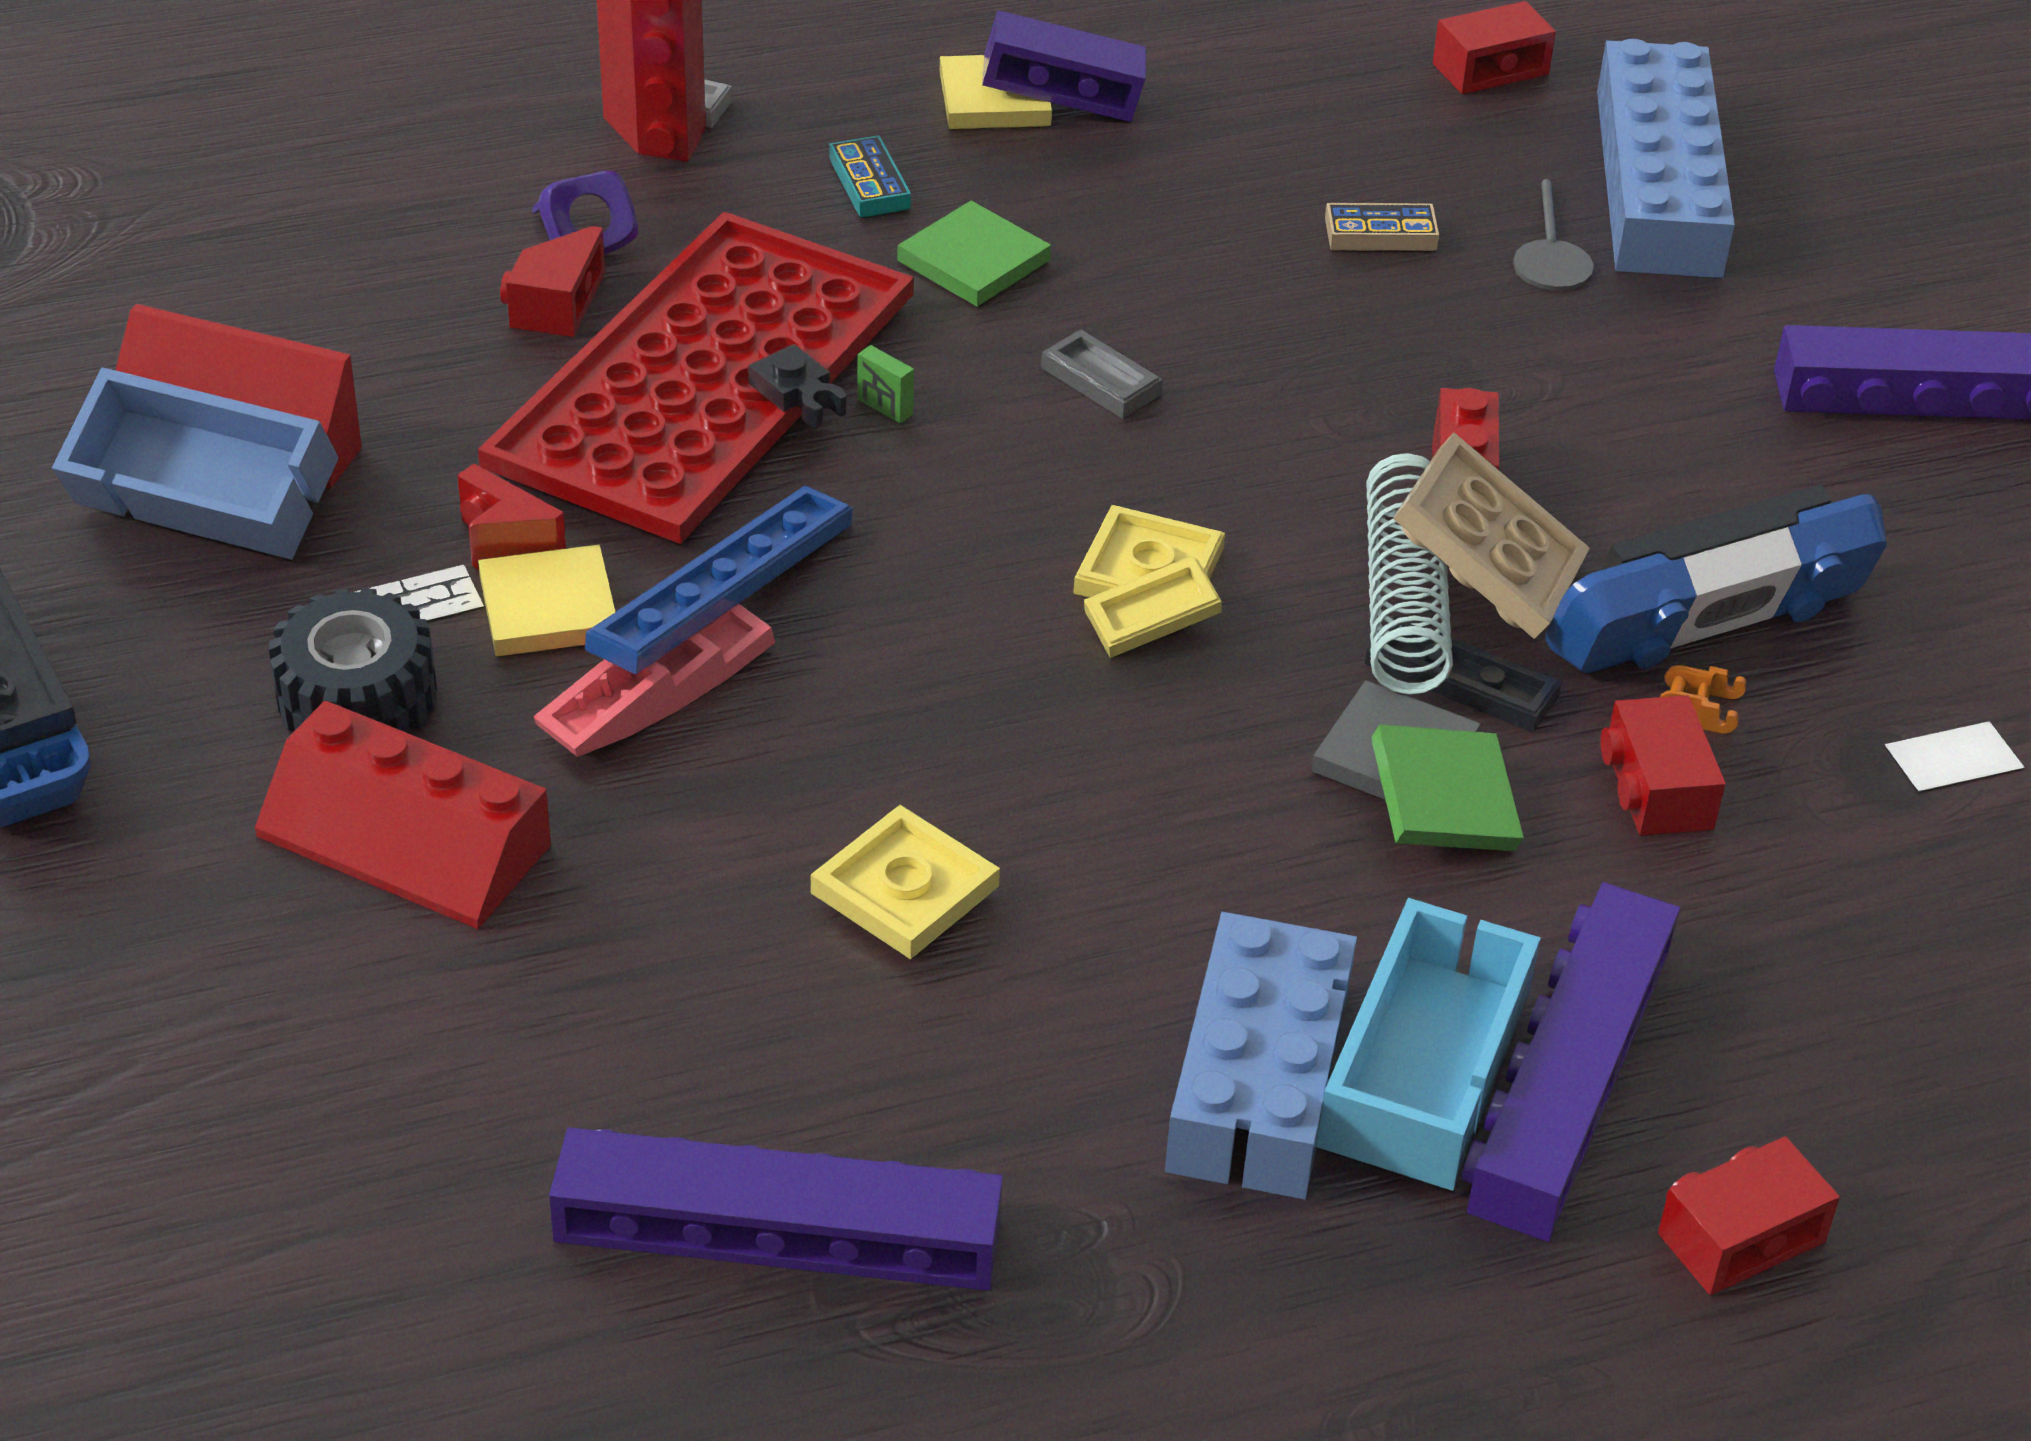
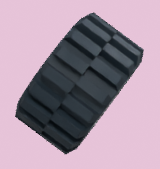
(356, 654)

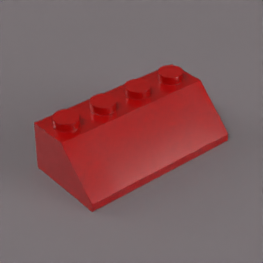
(653, 74)
(247, 369)
(404, 814)

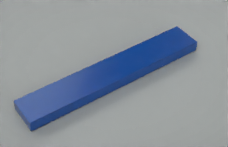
(718, 580)

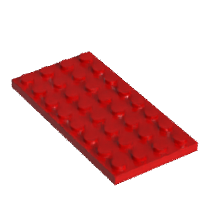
(660, 401)

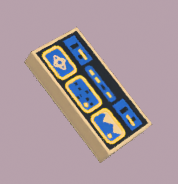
(1381, 226)

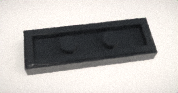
(1478, 680)

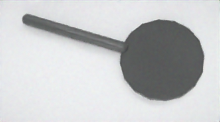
(1552, 262)

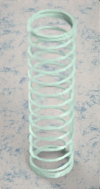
(1380, 639)

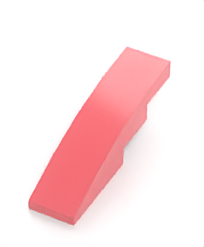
(618, 703)

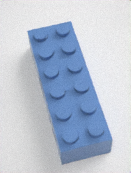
(1664, 159)

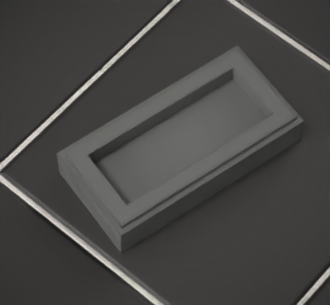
(1101, 373)

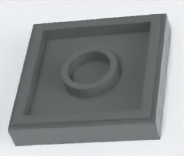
(1348, 748)

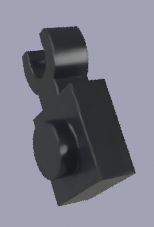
(794, 380)

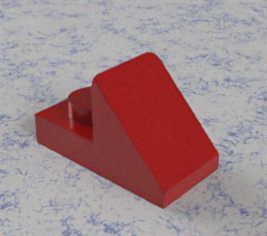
(506, 518)

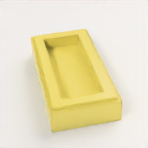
(1152, 606)

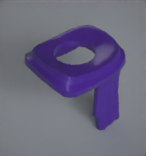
(607, 185)

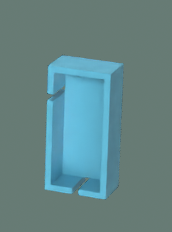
(1427, 1045)

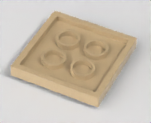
(1492, 535)

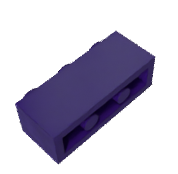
(1064, 66)

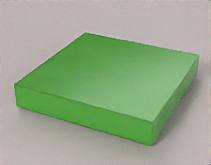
(974, 253)
(1446, 788)

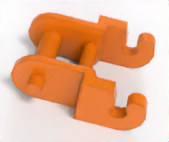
(1699, 686)

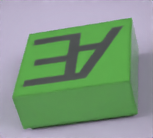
(885, 384)

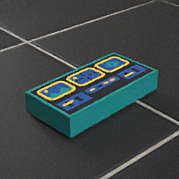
(869, 176)

